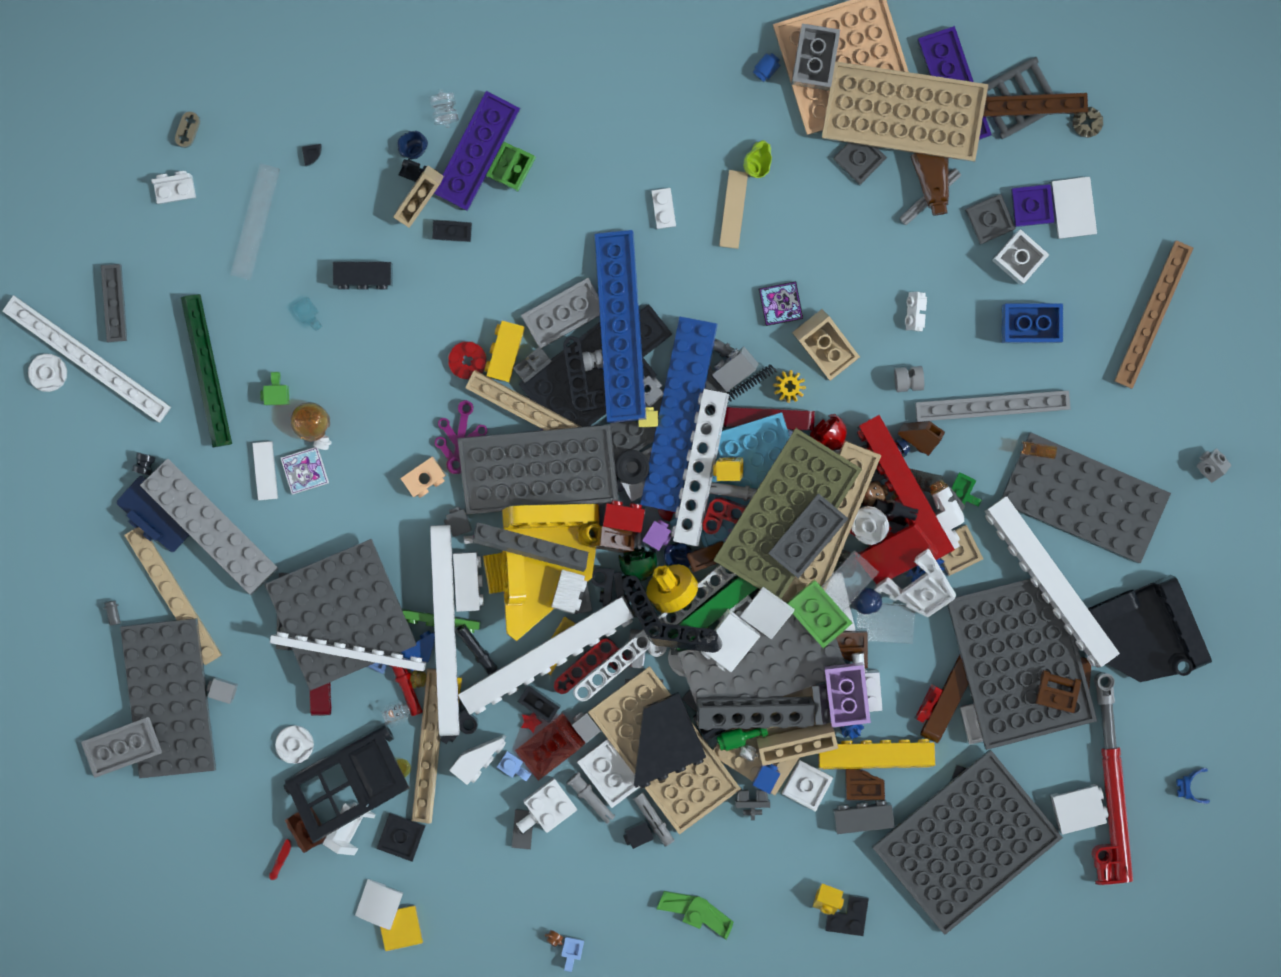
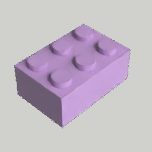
(847, 694)

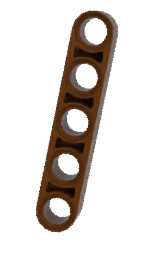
(947, 703)

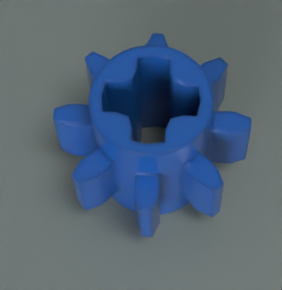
(852, 731)

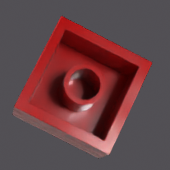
(624, 517)

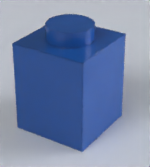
(766, 777)

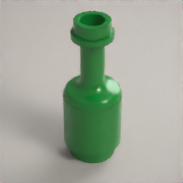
(737, 738)

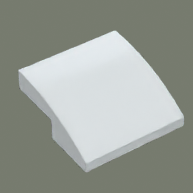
(379, 904)

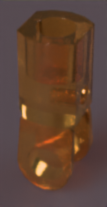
(1042, 450)

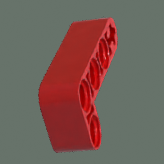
(719, 516)
(587, 668)

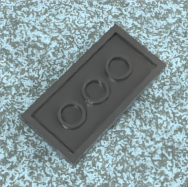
(808, 535)

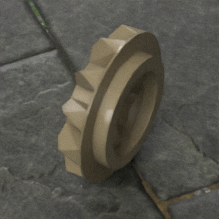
(1084, 130)

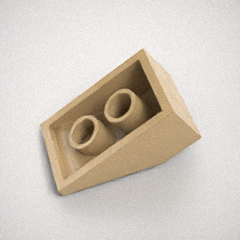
(826, 344)

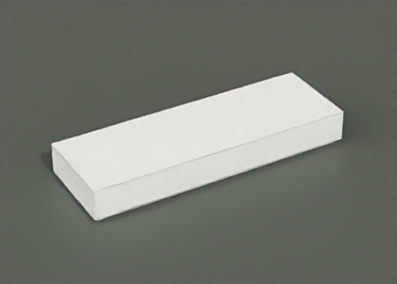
(265, 470)

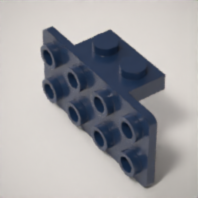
(151, 517)

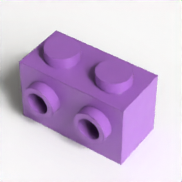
(658, 534)

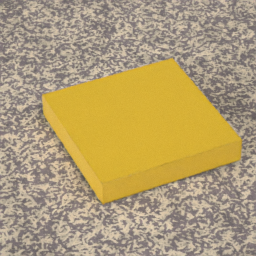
(404, 930)

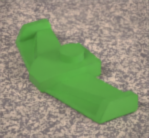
(696, 911)

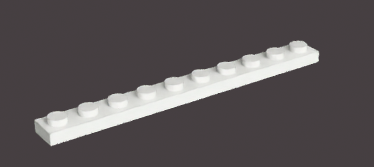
(86, 359)

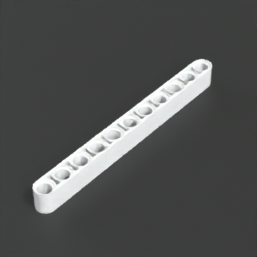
(444, 630)
(632, 646)

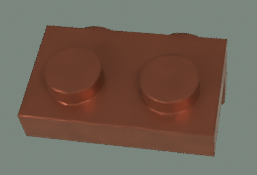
(300, 832)

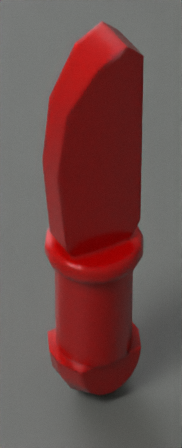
(280, 859)

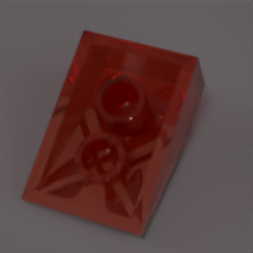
(550, 746)

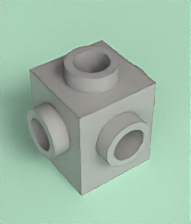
(655, 393)
(1213, 465)

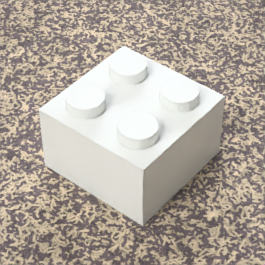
(1020, 257)

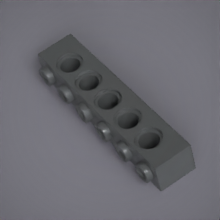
(747, 706)

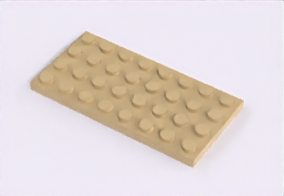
(905, 111)
(683, 795)

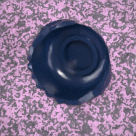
(412, 145)
(676, 554)
(867, 601)

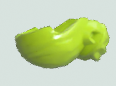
(758, 160)

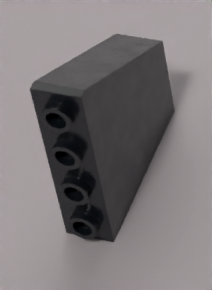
(666, 741)

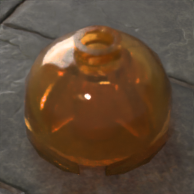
(310, 421)

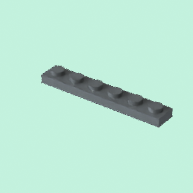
(530, 547)

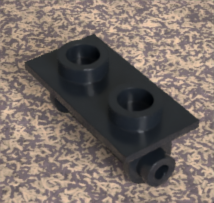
(411, 170)

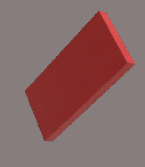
(897, 552)

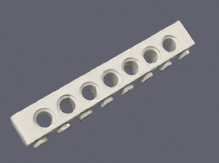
(705, 477)

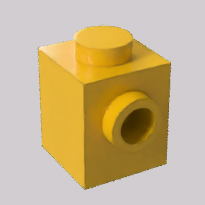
(828, 899)

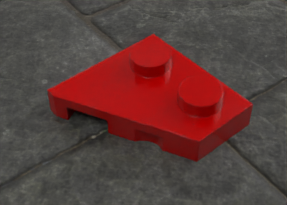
(925, 709)

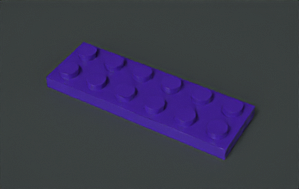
(947, 60)
(477, 150)

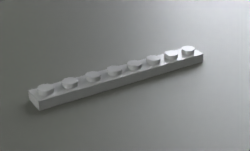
(992, 406)

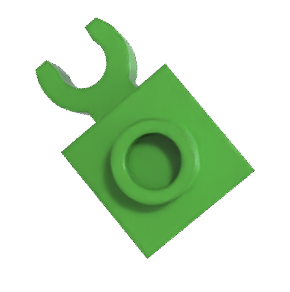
(275, 394)

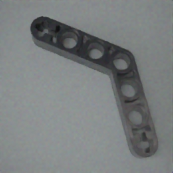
(665, 630)

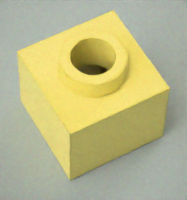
(652, 418)

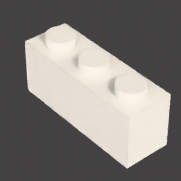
(468, 581)

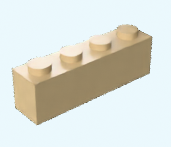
(797, 743)

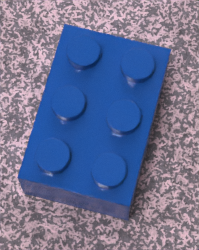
(1032, 323)

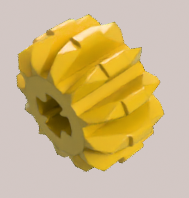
(784, 391)

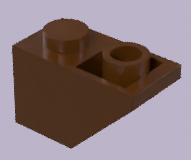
(922, 435)

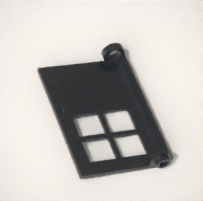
(369, 772)

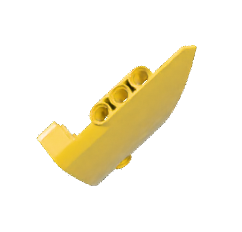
(532, 582)

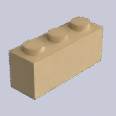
(418, 196)

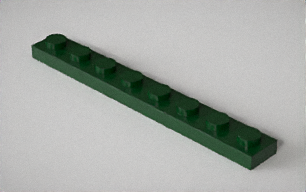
(206, 370)

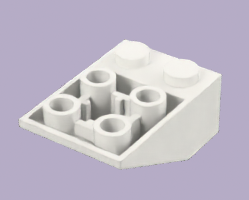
(472, 760)

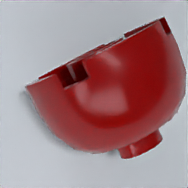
(830, 432)

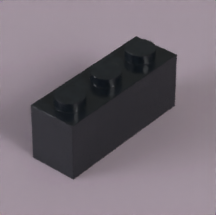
(363, 275)

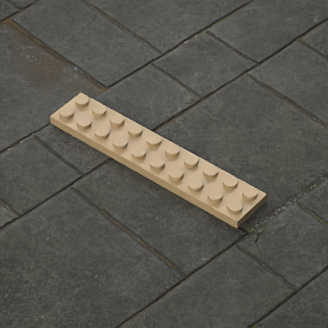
(825, 562)

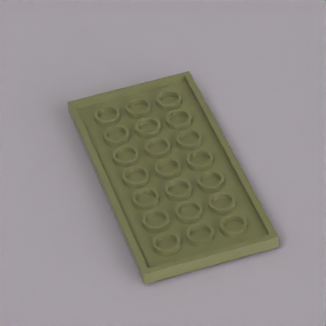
(788, 488)

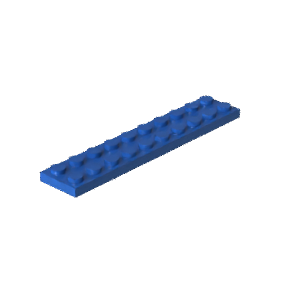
(620, 326)
(677, 413)

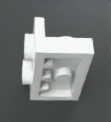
(174, 187)

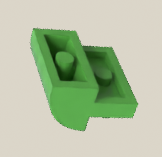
(511, 166)

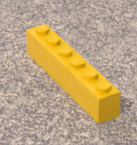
(879, 755)

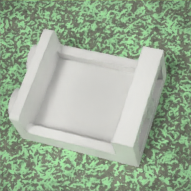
(736, 639)
(1079, 809)
(340, 839)

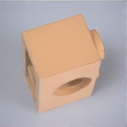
(412, 479)

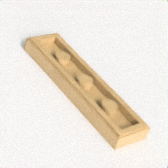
(733, 209)

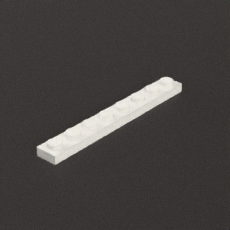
(340, 650)

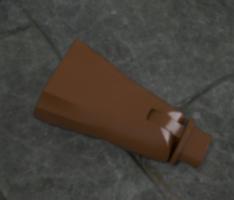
(934, 180)

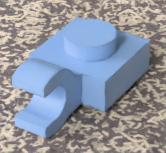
(512, 765)
(572, 950)

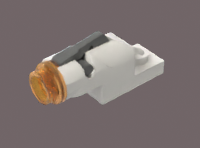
(950, 509)

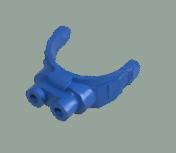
(1184, 786)

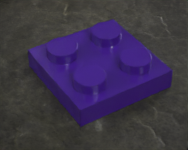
(1032, 205)

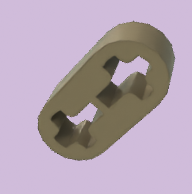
(182, 128)

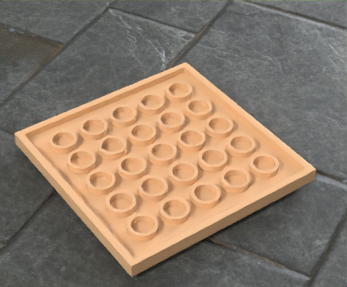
(864, 39)

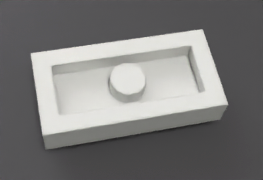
(663, 208)

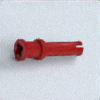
(403, 678)

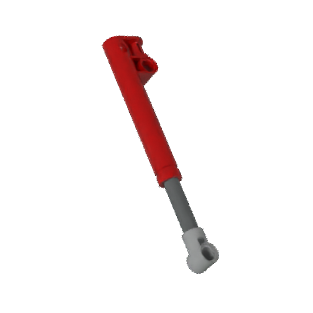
(1117, 864)

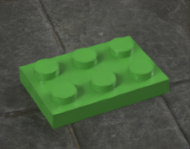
(819, 613)

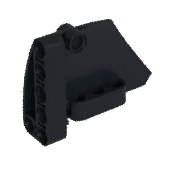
(1152, 631)

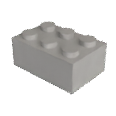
(815, 57)

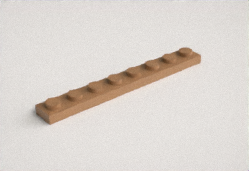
(1153, 314)

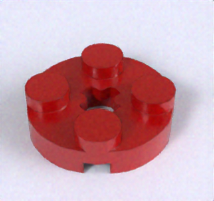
(471, 350)

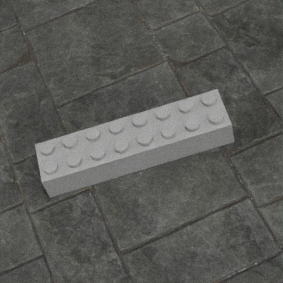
(209, 527)

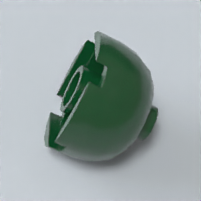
(638, 563)

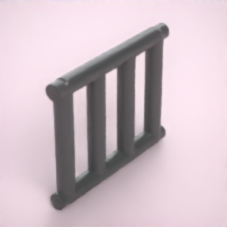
(1016, 73)

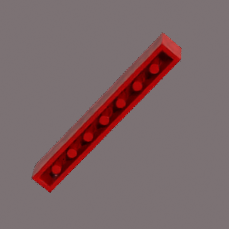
(902, 482)

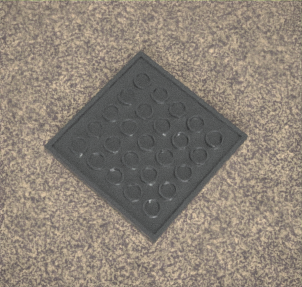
(343, 602)

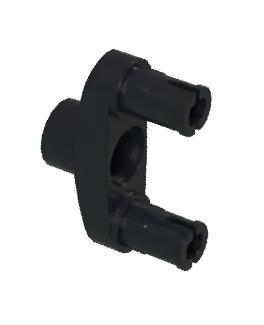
(896, 511)

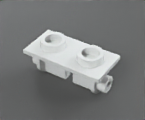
(914, 321)

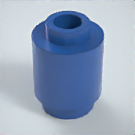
(766, 67)

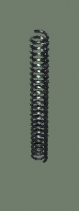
(744, 386)

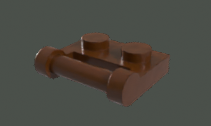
(1058, 698)

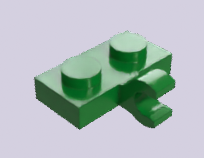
(963, 486)

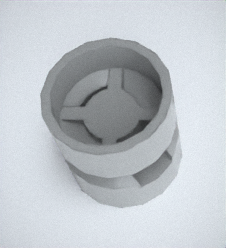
(909, 379)

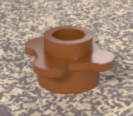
(554, 938)

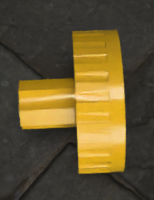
(671, 588)

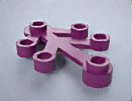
(454, 438)

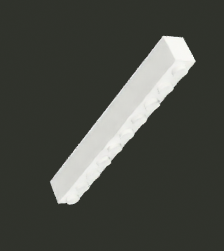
(1051, 582)
(546, 655)

